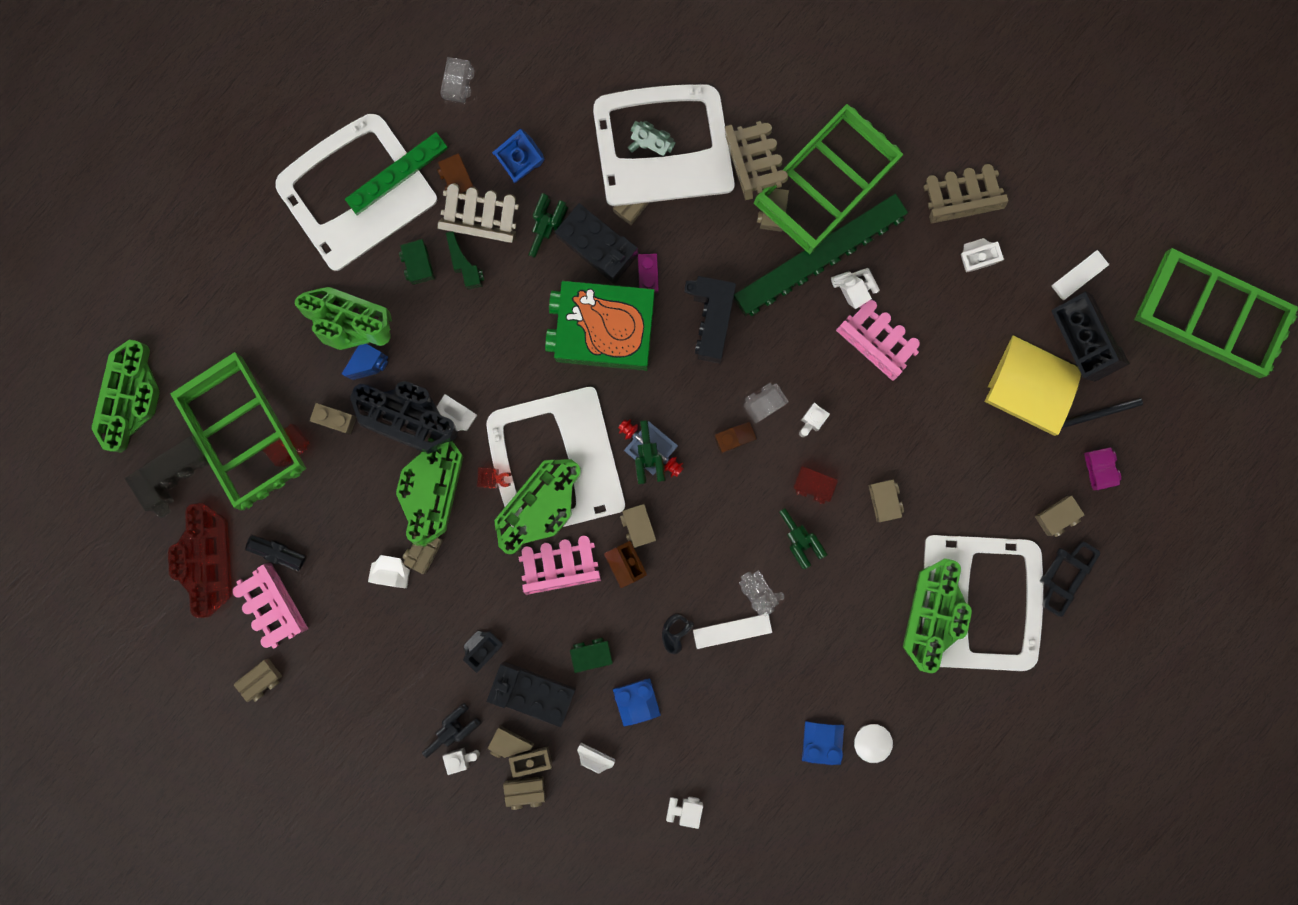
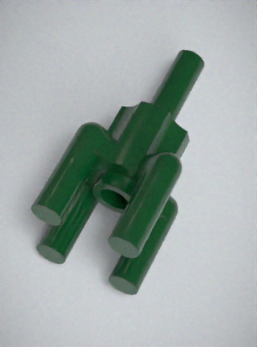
(545, 222)
(648, 457)
(802, 541)

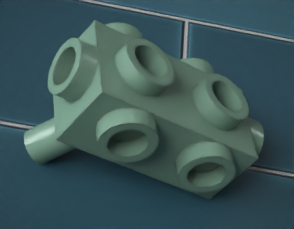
(648, 137)

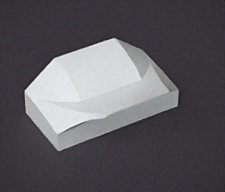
(980, 254)
(456, 412)
(389, 572)
(594, 759)

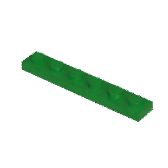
(396, 173)

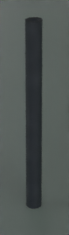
(1102, 412)

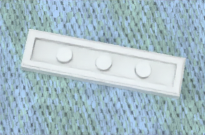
(732, 631)

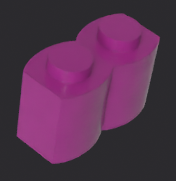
(1102, 468)

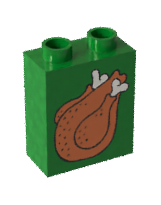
(601, 325)

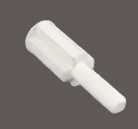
(839, 279)

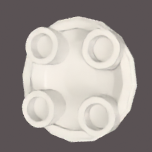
(873, 743)

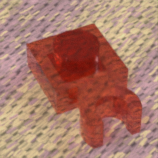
(490, 478)

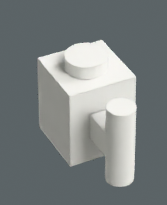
(856, 289)
(813, 419)
(458, 760)
(689, 813)

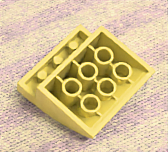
(1034, 386)

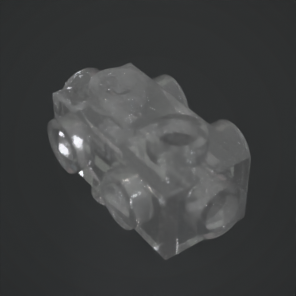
(759, 593)

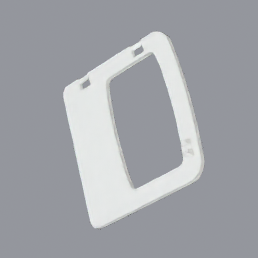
(670, 176)
(350, 233)
(585, 442)
(959, 654)

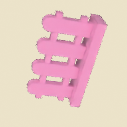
(877, 355)
(550, 571)
(280, 601)

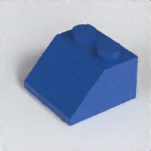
(365, 362)

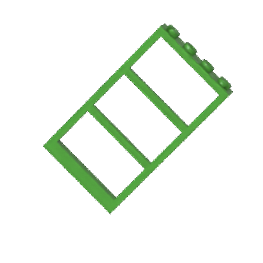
(865, 129)
(1158, 285)
(205, 382)

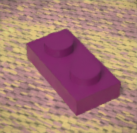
(648, 271)

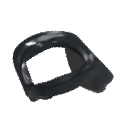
(672, 642)

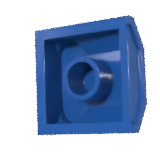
(519, 155)
(636, 702)
(822, 743)

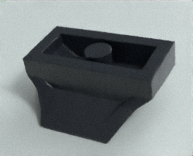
(481, 649)

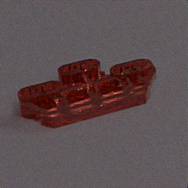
(198, 561)

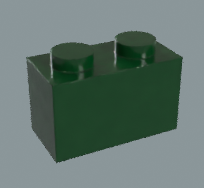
(417, 262)
(591, 656)

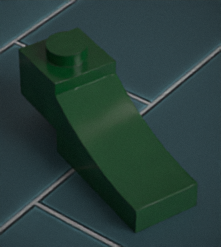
(471, 274)

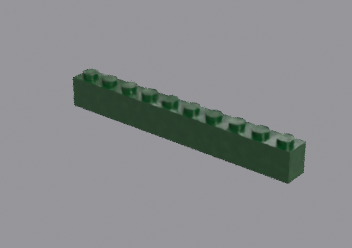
(828, 252)

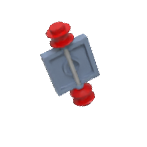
(664, 446)

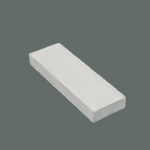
(1080, 275)

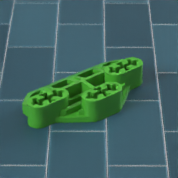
(341, 326)
(127, 397)
(427, 489)
(542, 507)
(940, 617)

